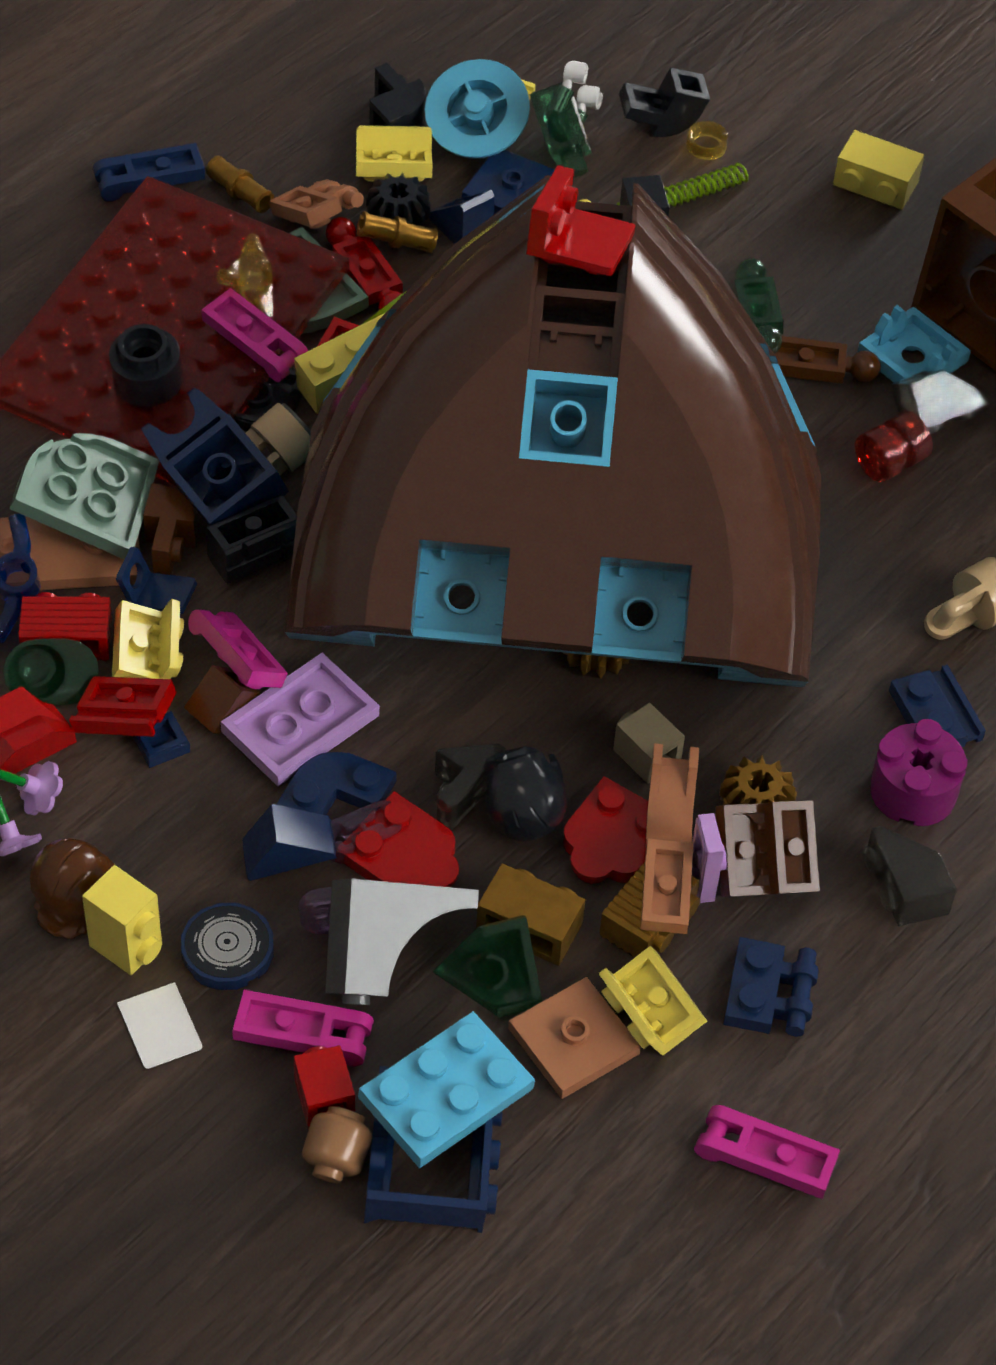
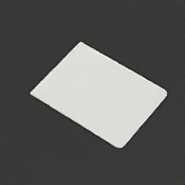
(160, 1025)

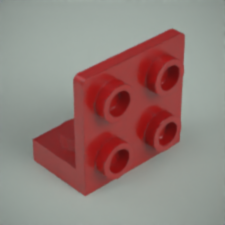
(572, 235)

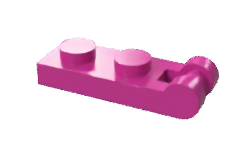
(253, 333)
(238, 648)
(301, 1025)
(767, 1150)

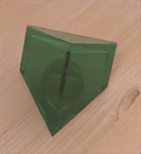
(496, 967)

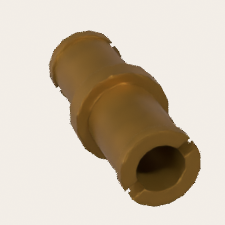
(239, 184)
(397, 232)

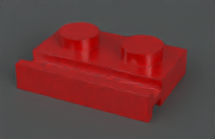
(123, 706)

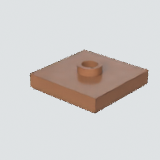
(574, 1037)

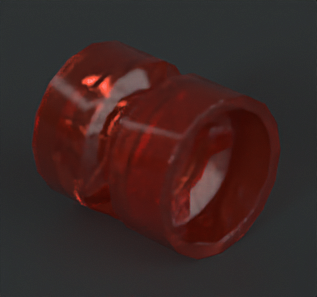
(893, 445)

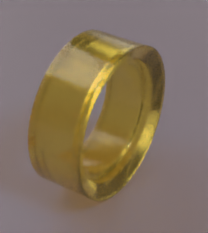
(710, 129)

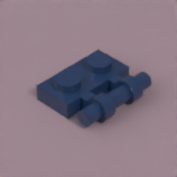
(755, 986)

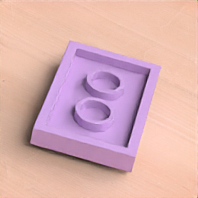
(301, 719)

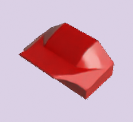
(30, 730)

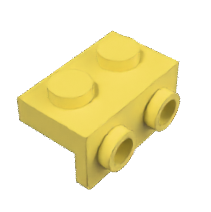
(393, 152)
(147, 641)
(653, 1000)

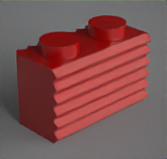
(76, 618)

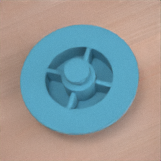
(477, 108)

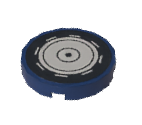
(227, 946)

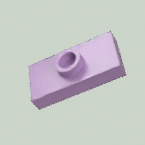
(708, 856)

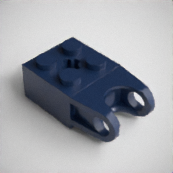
(215, 462)

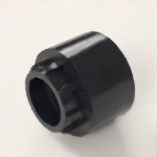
(146, 365)

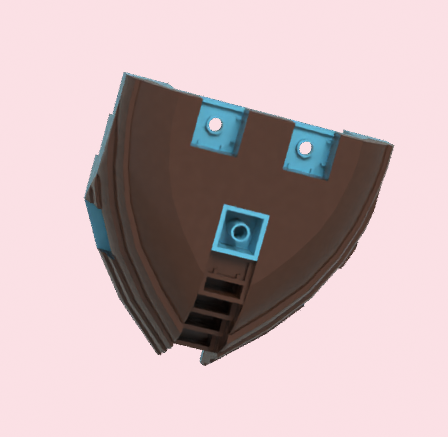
(564, 460)

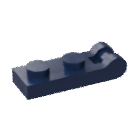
(127, 172)

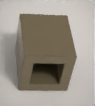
(636, 738)

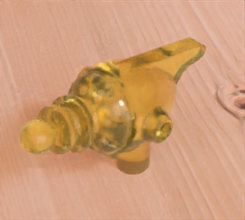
(251, 275)

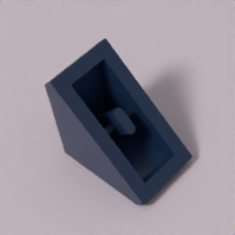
(463, 214)
(287, 841)

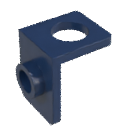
(153, 589)

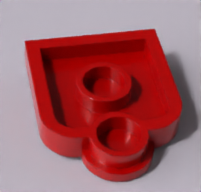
(607, 834)
(415, 855)

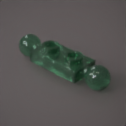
(760, 300)

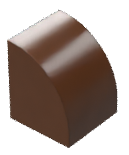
(219, 697)

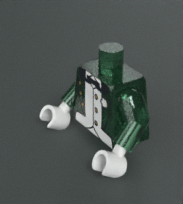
(564, 118)

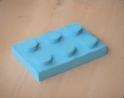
(446, 1089)

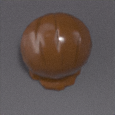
(59, 880)

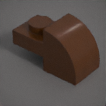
(169, 526)

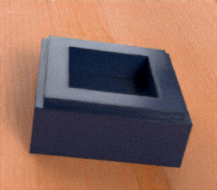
(166, 744)

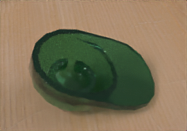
(51, 669)

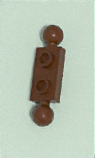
(825, 361)

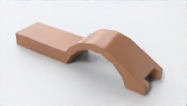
(669, 843)

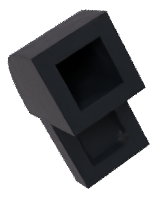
(396, 100)
(670, 107)

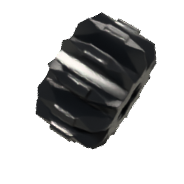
(399, 198)

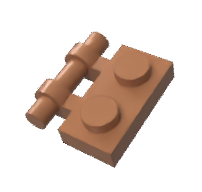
(316, 203)

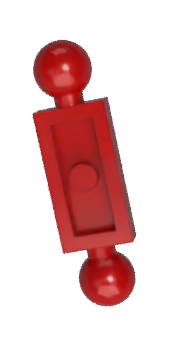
(366, 262)

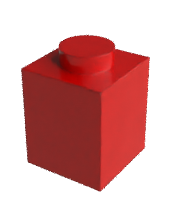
(323, 1081)

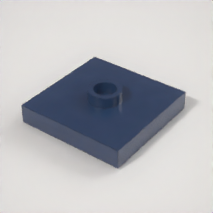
(507, 177)

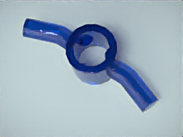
(13, 562)

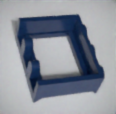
(434, 1209)

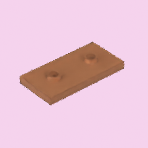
(63, 560)

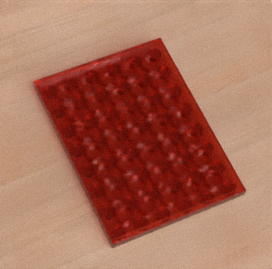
(159, 270)

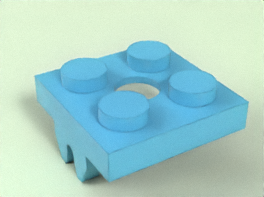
(913, 332)

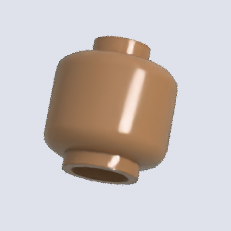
(337, 1144)

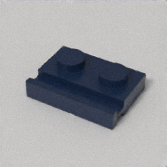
(937, 698)

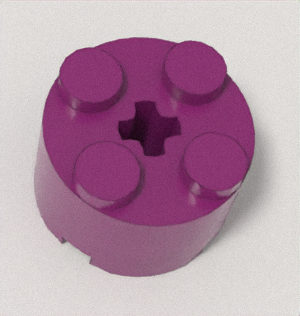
(918, 773)

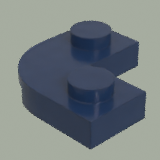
(337, 777)

